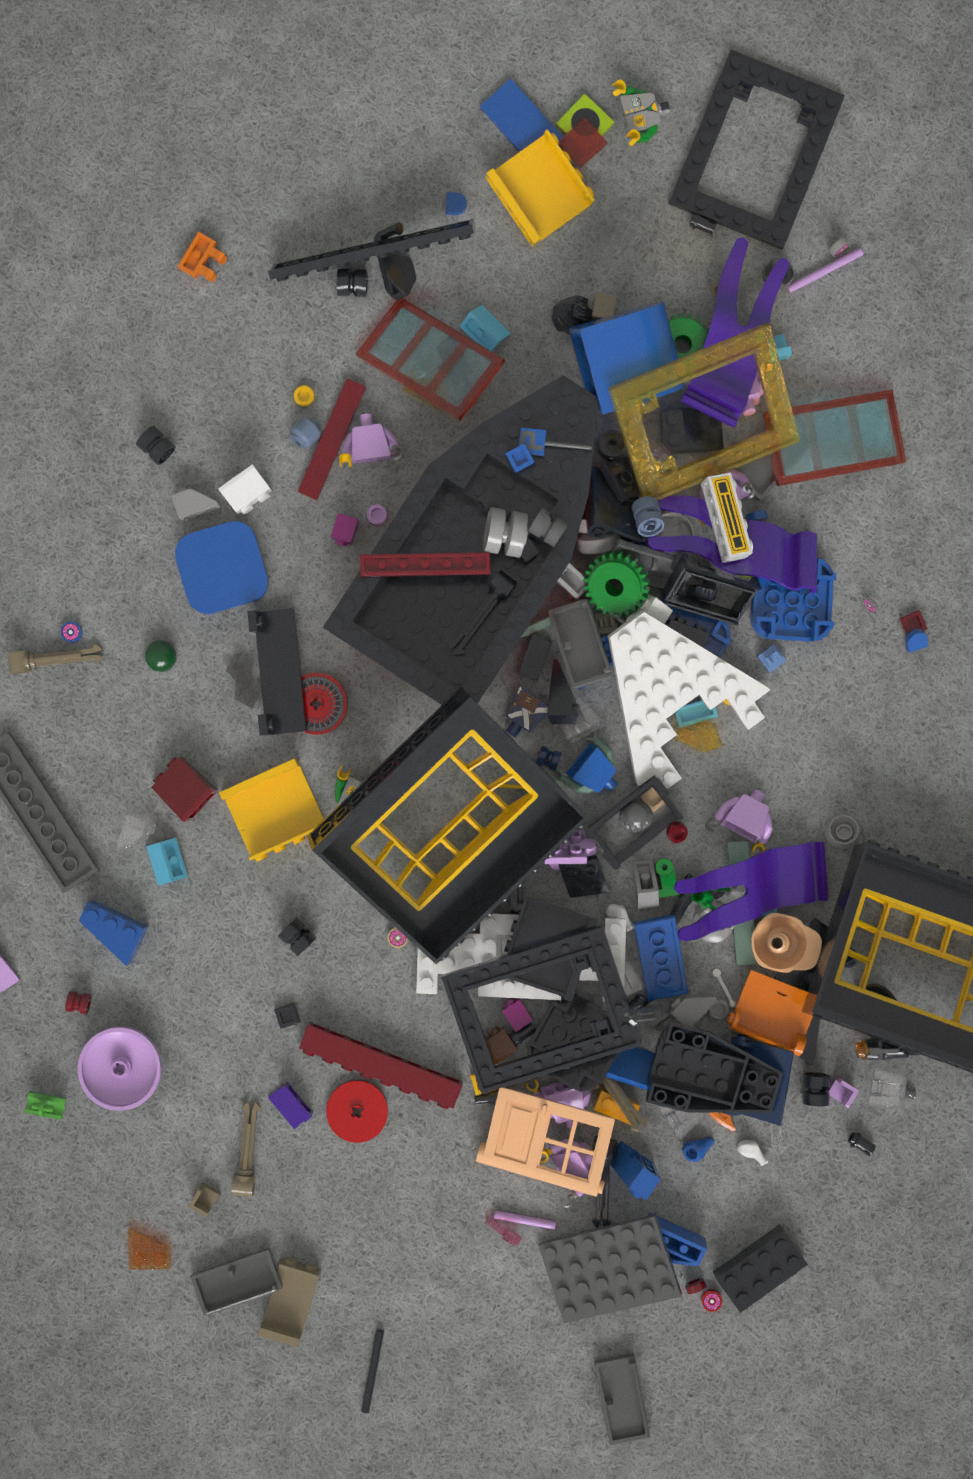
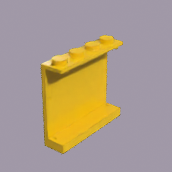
(540, 188)
(273, 809)

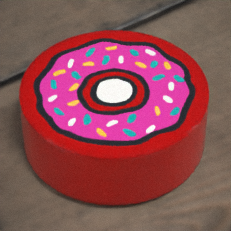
(711, 1300)

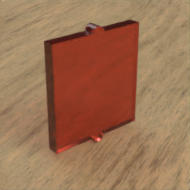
(582, 142)

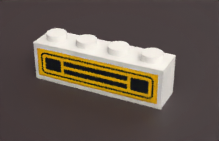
(727, 517)

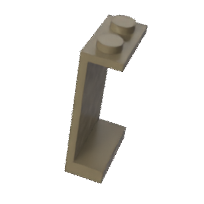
(290, 1305)

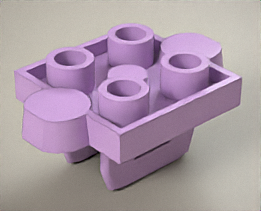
(573, 851)

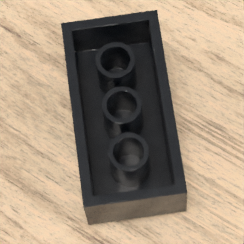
(760, 1268)

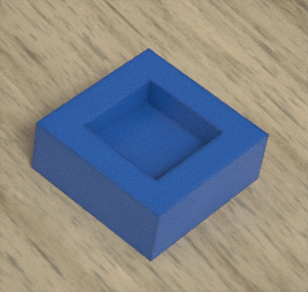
(520, 457)

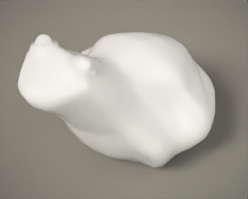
(618, 911)
(750, 1149)

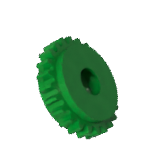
(690, 331)
(627, 573)

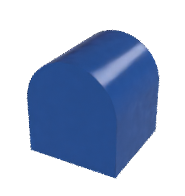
(623, 348)

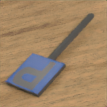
(536, 441)

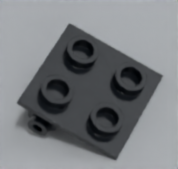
(584, 878)

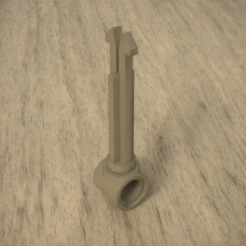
(24, 661)
(624, 1104)
(244, 1181)

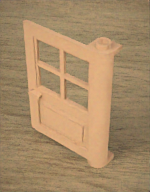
(520, 1133)

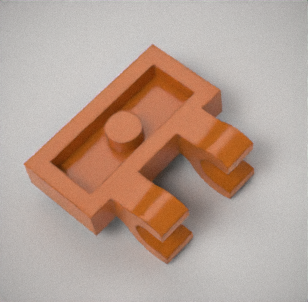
(197, 256)

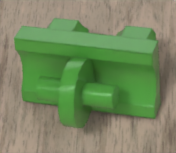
(45, 1105)

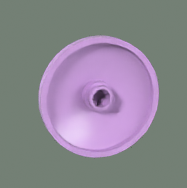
(119, 1068)

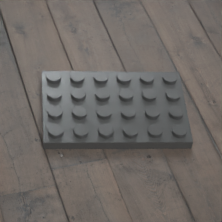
(610, 1268)

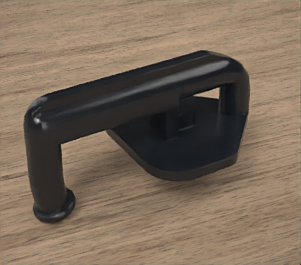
(396, 269)

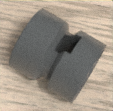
(548, 527)

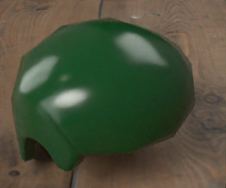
(160, 656)

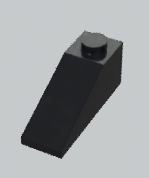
(561, 702)

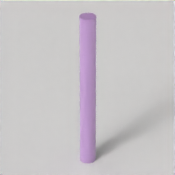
(825, 270)

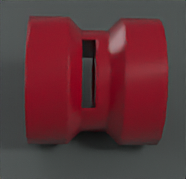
(78, 1002)

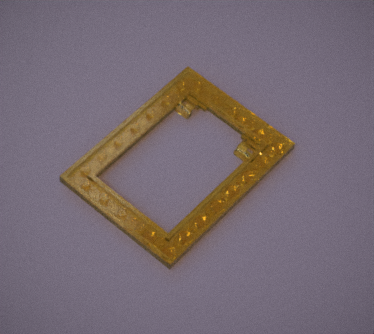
(629, 408)

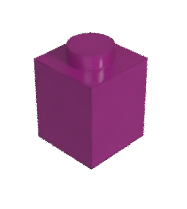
(344, 530)
(516, 1013)

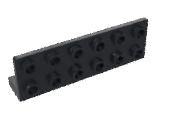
(279, 671)

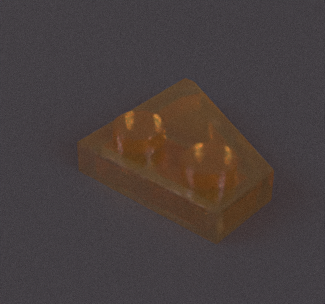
(147, 1253)

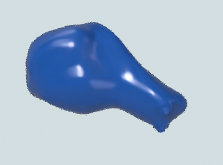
(697, 1149)

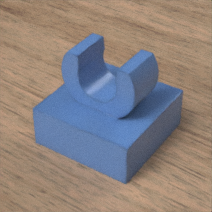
(771, 658)

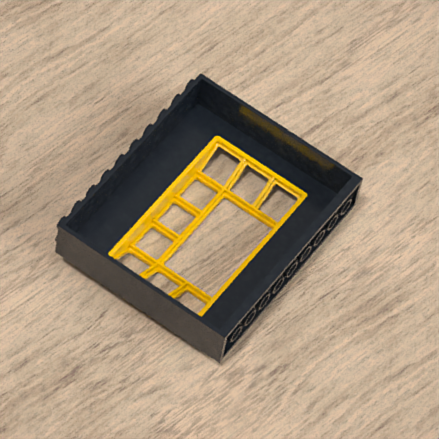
(480, 873)
(925, 894)

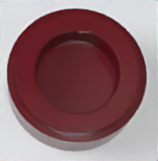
(677, 832)
(695, 1286)

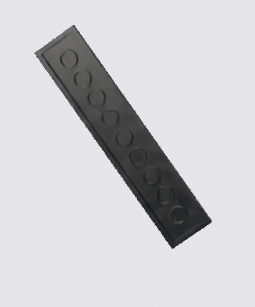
(379, 248)

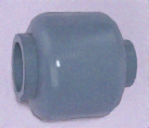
(305, 432)

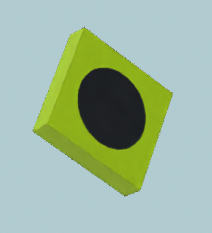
(585, 109)

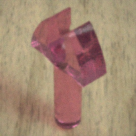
(509, 1235)

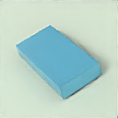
(694, 713)

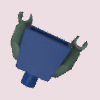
(591, 769)

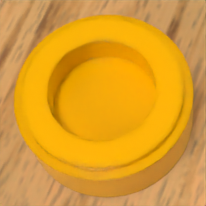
(304, 396)

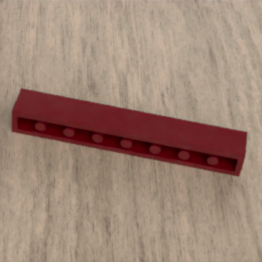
(381, 1065)

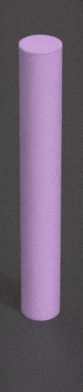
(524, 1219)

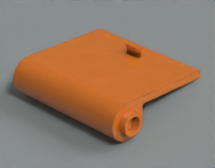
(769, 1015)

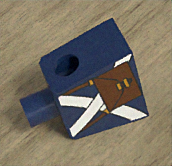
(525, 712)

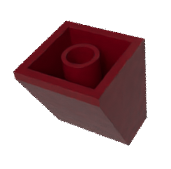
(183, 788)

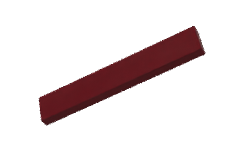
(332, 439)
(425, 564)

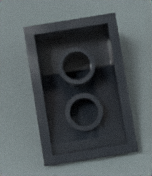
(690, 431)

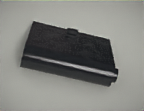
(606, 513)

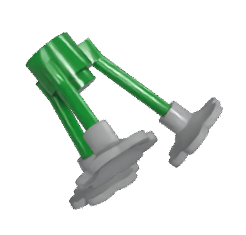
(708, 903)

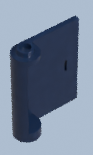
(779, 1059)

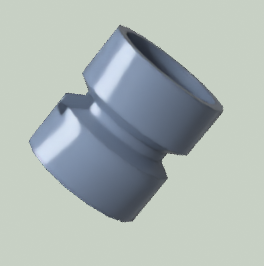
(648, 516)

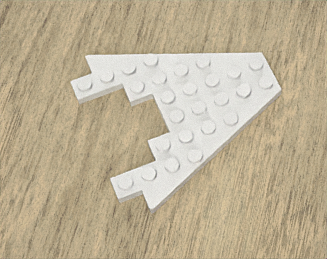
(660, 674)

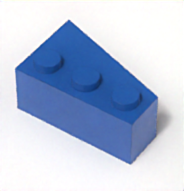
(114, 930)
(635, 1171)
(682, 1244)

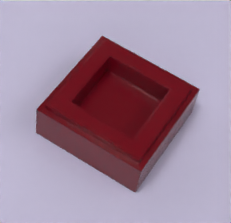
(913, 621)

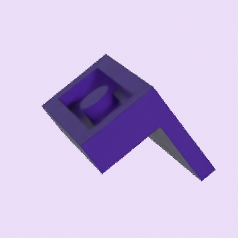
(291, 1105)

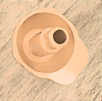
(785, 944)

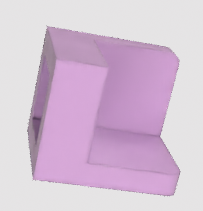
(843, 1091)

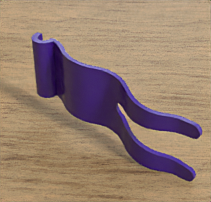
(727, 389)
(775, 556)
(771, 881)

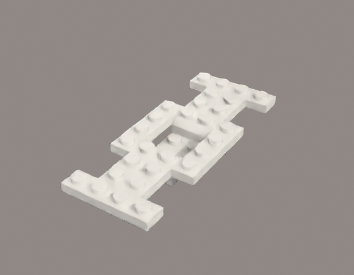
(491, 944)

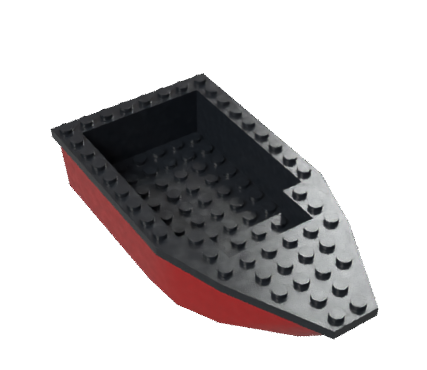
(411, 618)

